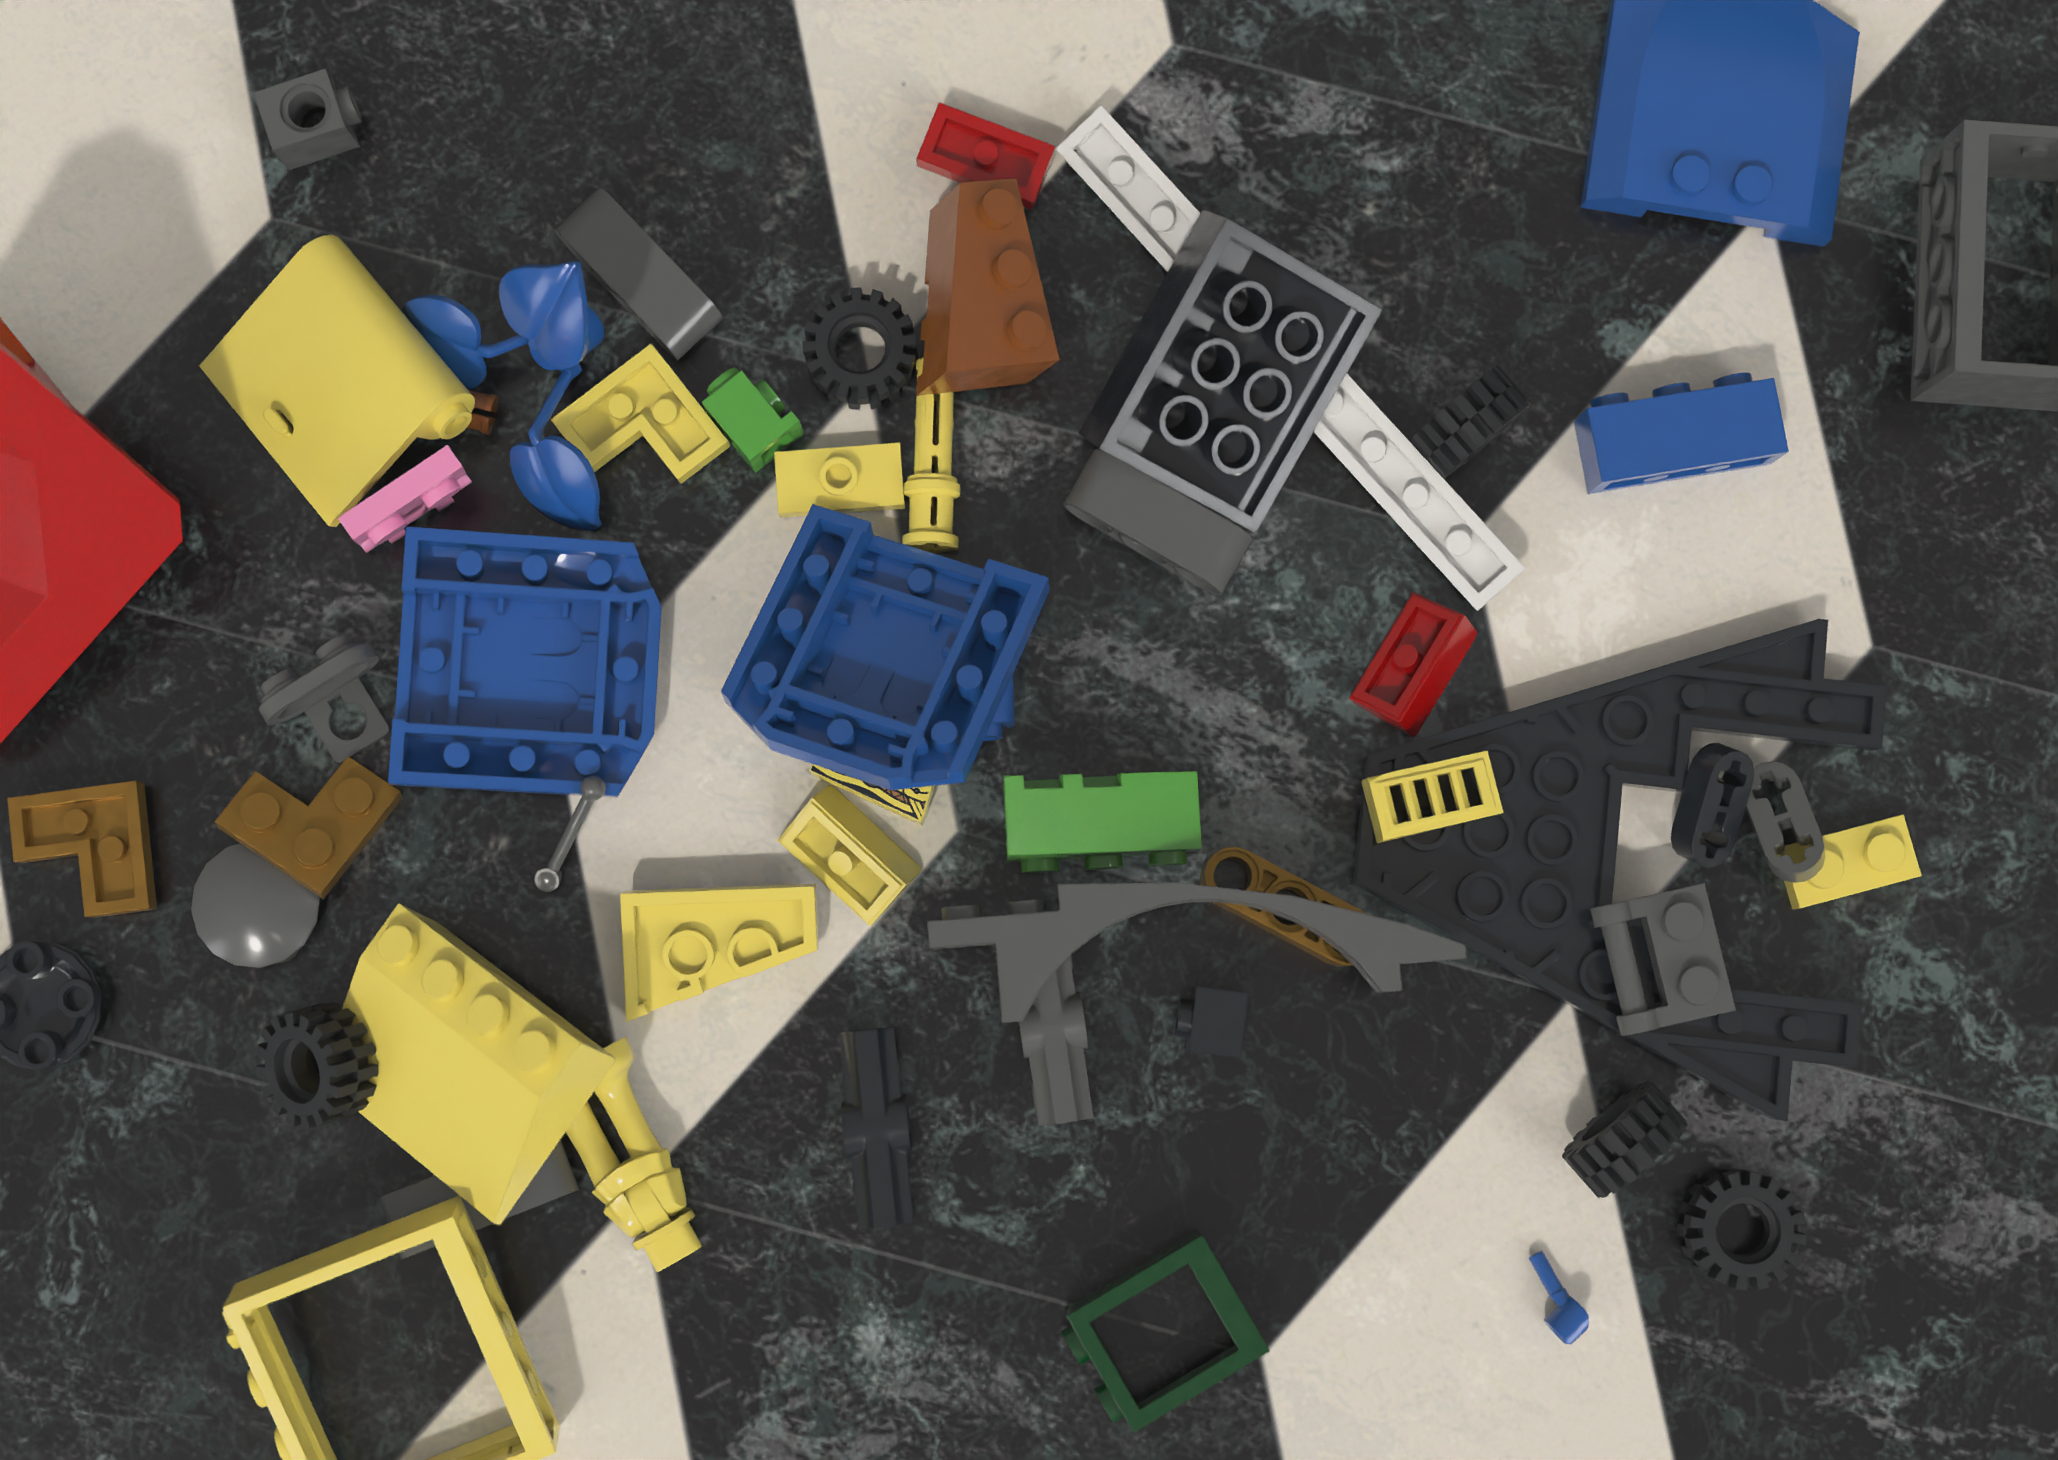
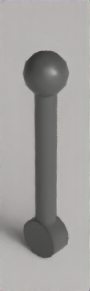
(549, 875)

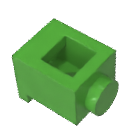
(751, 417)

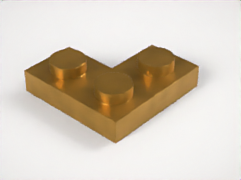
(105, 831)
(314, 840)

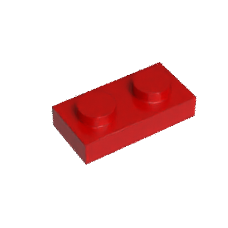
(980, 150)

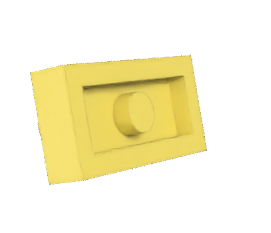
(1856, 862)

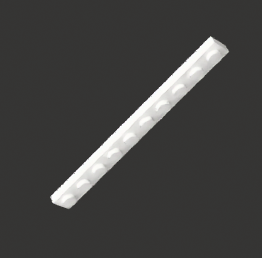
(1352, 422)

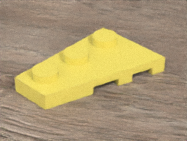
(709, 936)

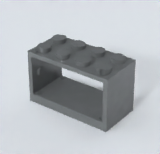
(1953, 264)

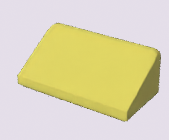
(849, 854)

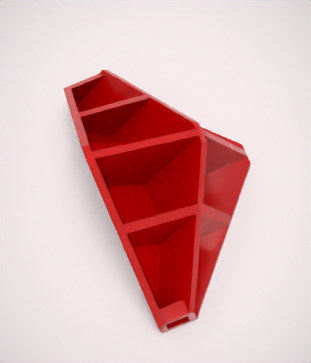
(74, 531)

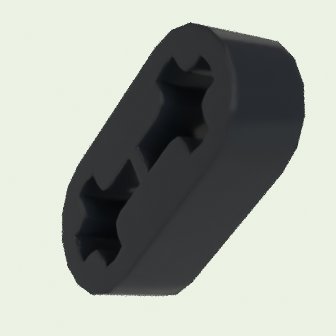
(1712, 804)

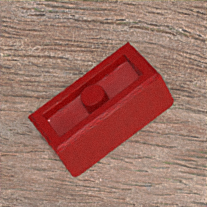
(1414, 664)

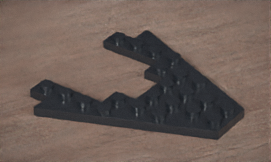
(1527, 877)

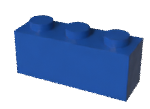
(1680, 433)

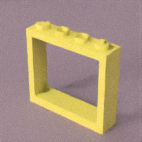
(278, 1385)

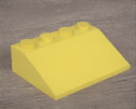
(467, 1061)

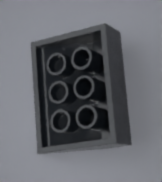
(1229, 370)

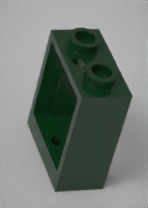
(1222, 1296)

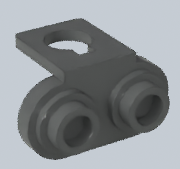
(336, 674)

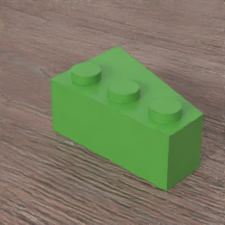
(1102, 819)

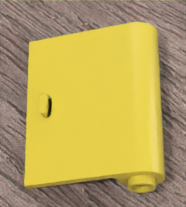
(342, 371)

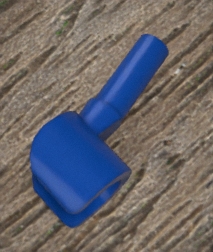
(1569, 1318)

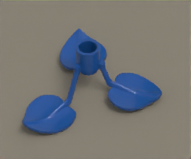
(553, 318)

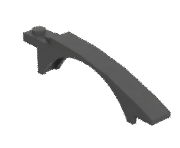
(1037, 942)

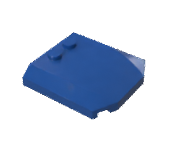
(1723, 113)
(881, 654)
(523, 663)

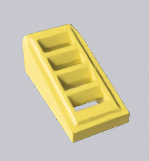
(1382, 808)

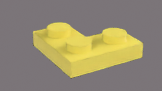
(648, 402)

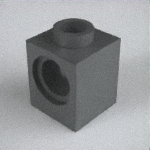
(286, 105)

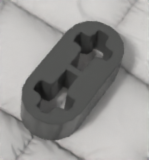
(1797, 816)

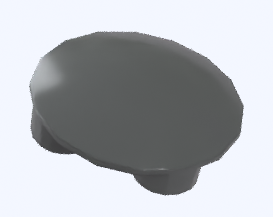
(251, 909)

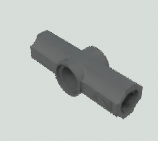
(1055, 1044)

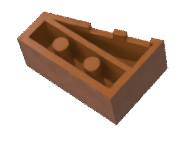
(984, 294)

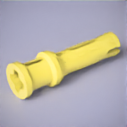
(930, 488)

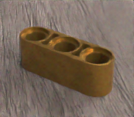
(1269, 878)

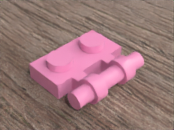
(405, 500)

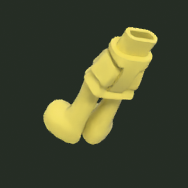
(645, 1191)

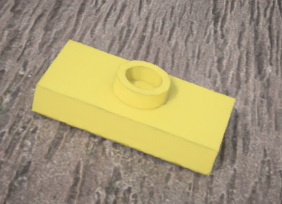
(840, 479)

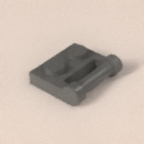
(1682, 955)

